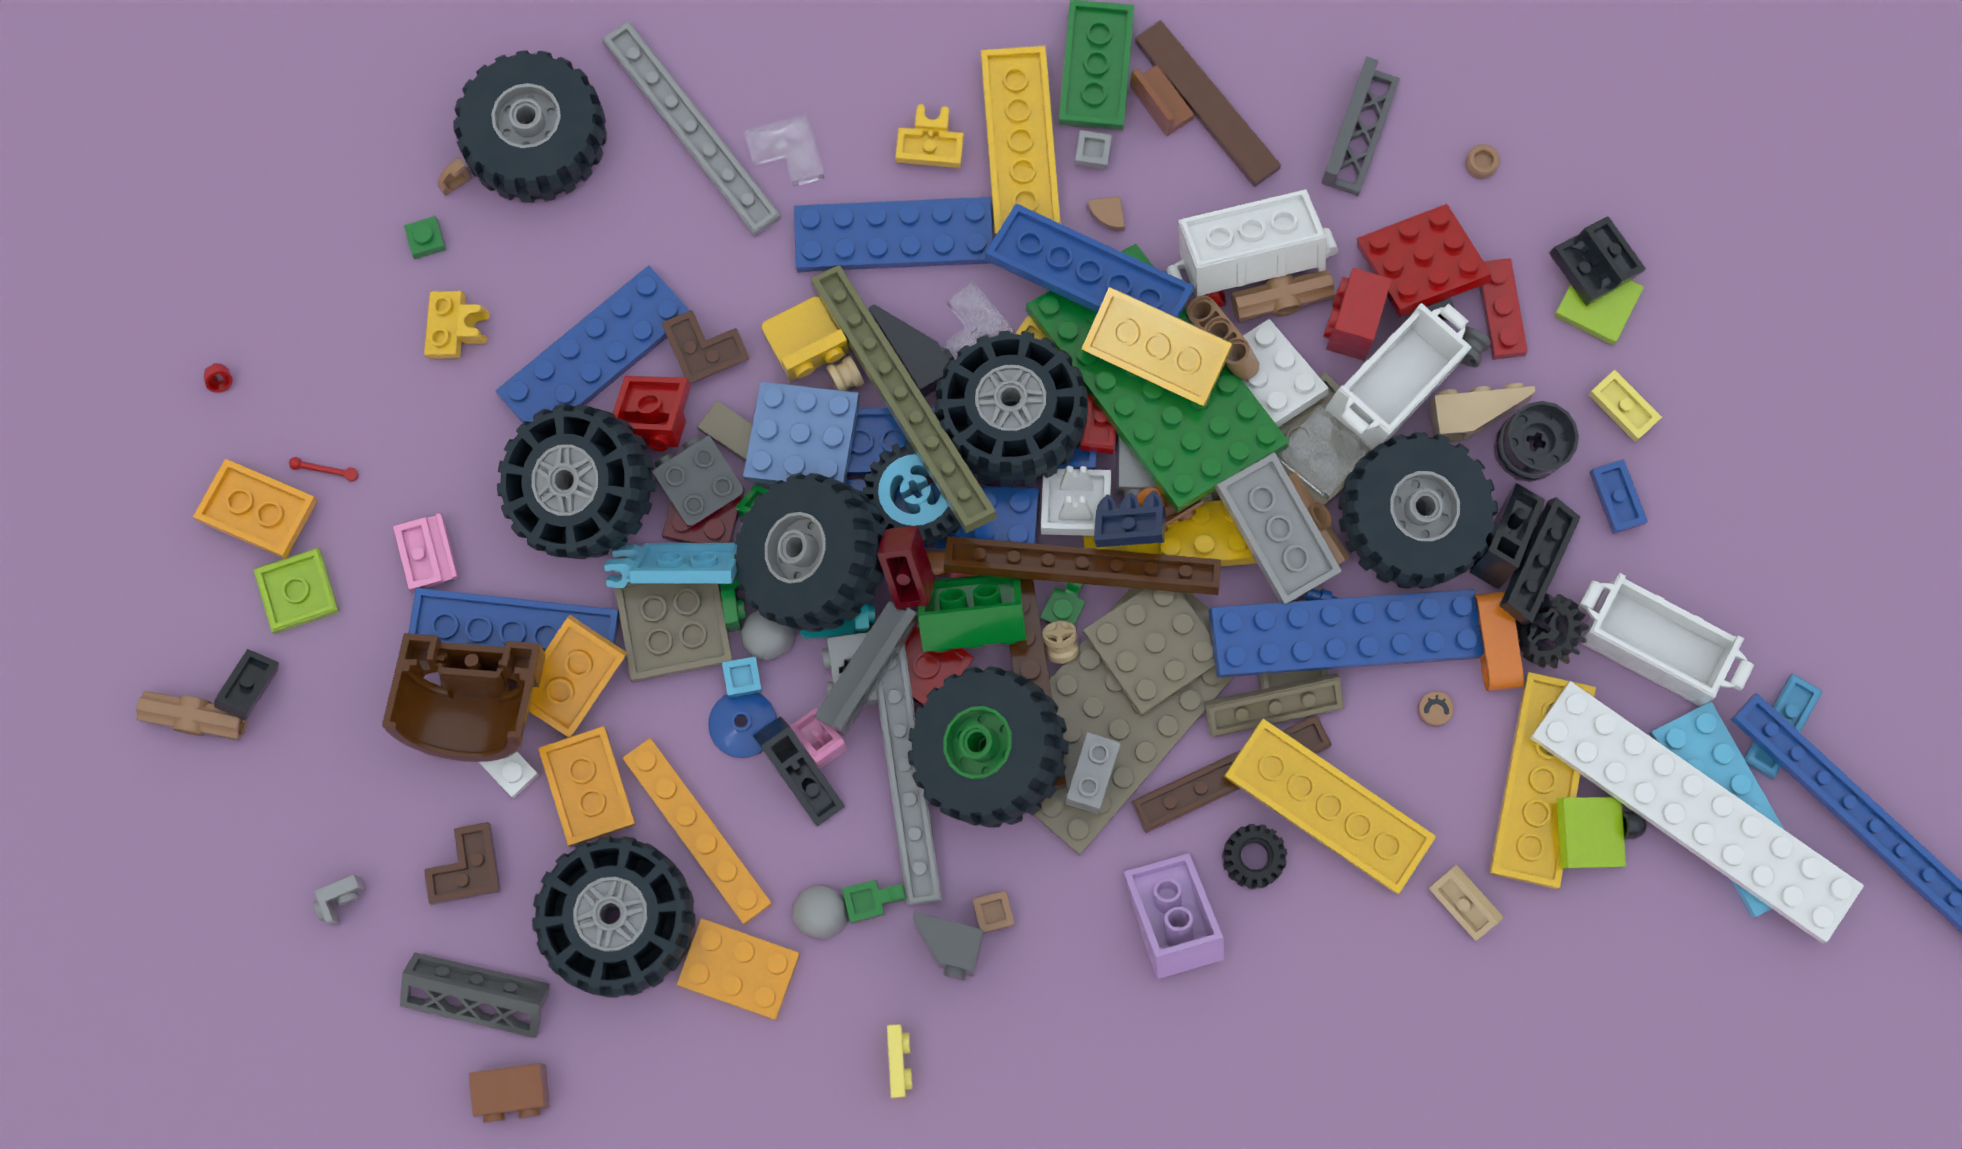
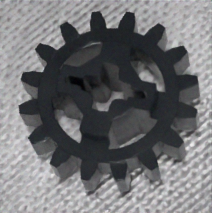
(1553, 632)

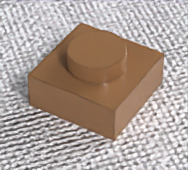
(993, 912)

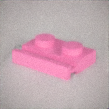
(426, 552)

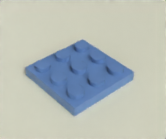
(801, 433)

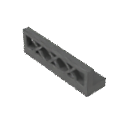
(1352, 119)
(867, 668)
(473, 987)

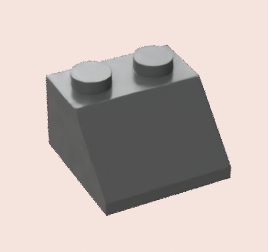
(951, 944)

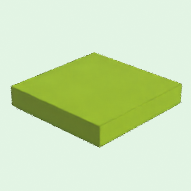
(1603, 317)
(296, 590)
(1591, 832)

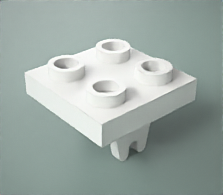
(1072, 500)

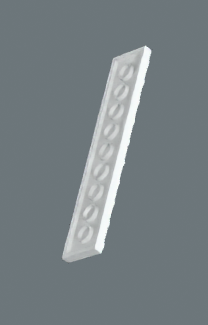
(1697, 812)

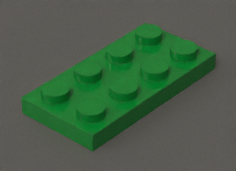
(1096, 64)

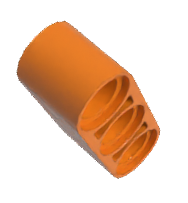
(1501, 658)

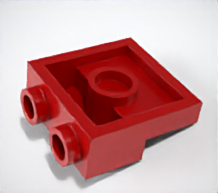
(654, 408)

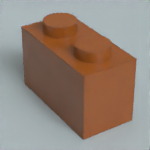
(508, 1091)

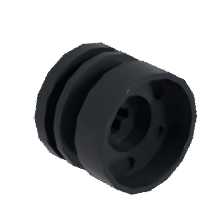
(1553, 437)

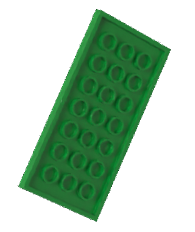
(1173, 438)

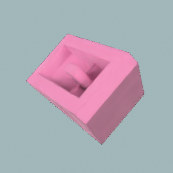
(818, 739)

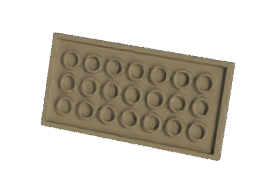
(1097, 704)

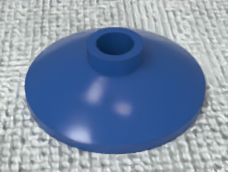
(735, 740)

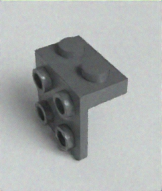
(697, 479)

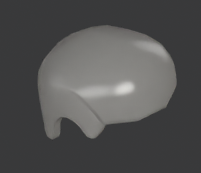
(766, 638)
(820, 912)

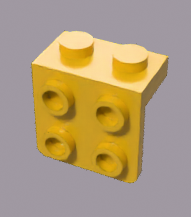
(804, 338)

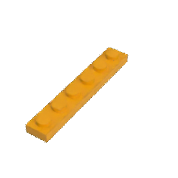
(697, 831)

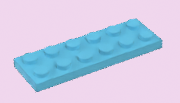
(1708, 746)

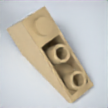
(1469, 413)

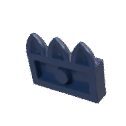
(1130, 523)

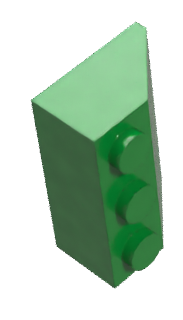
(972, 613)

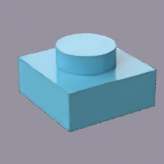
(741, 677)

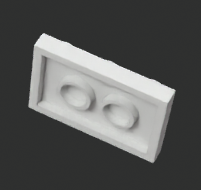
(1284, 379)

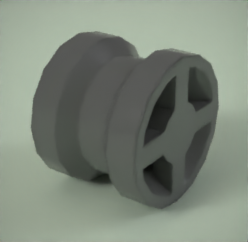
(1478, 342)

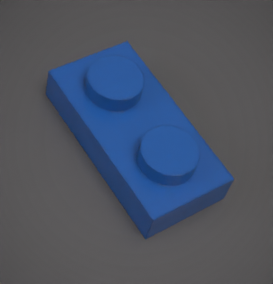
(1618, 496)

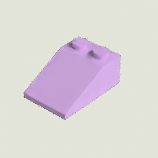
(1174, 916)

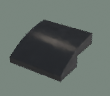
(1597, 260)

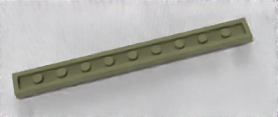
(904, 399)

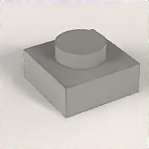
(1093, 149)

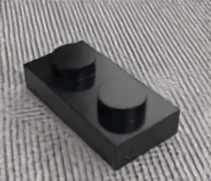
(246, 684)

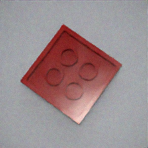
(1425, 258)

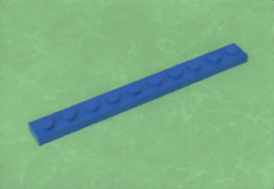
(1852, 807)

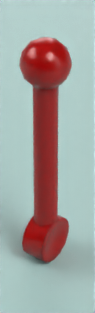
(350, 473)

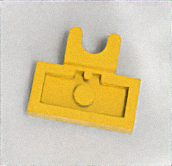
(930, 141)
(452, 323)

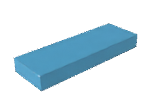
(1795, 705)

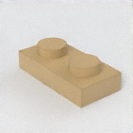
(1466, 902)

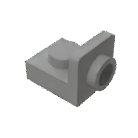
(339, 892)

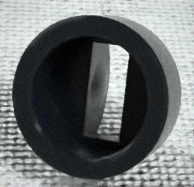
(1633, 825)

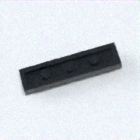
(1540, 561)

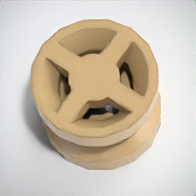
(845, 374)
(1060, 642)

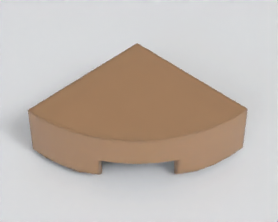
(453, 176)
(1107, 212)

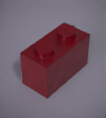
(906, 567)

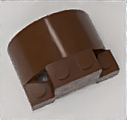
(477, 707)

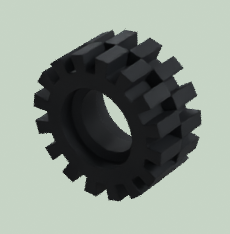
(1272, 844)

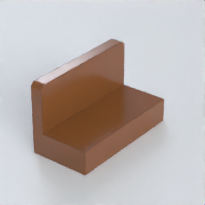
(1161, 99)

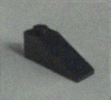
(916, 351)
(1512, 534)
(798, 770)

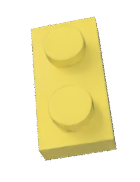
(1625, 406)
(899, 1075)

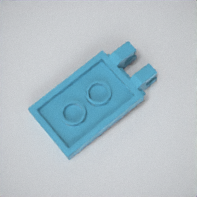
(673, 563)

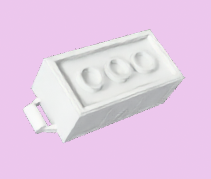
(1252, 243)
(1401, 374)
(1662, 641)

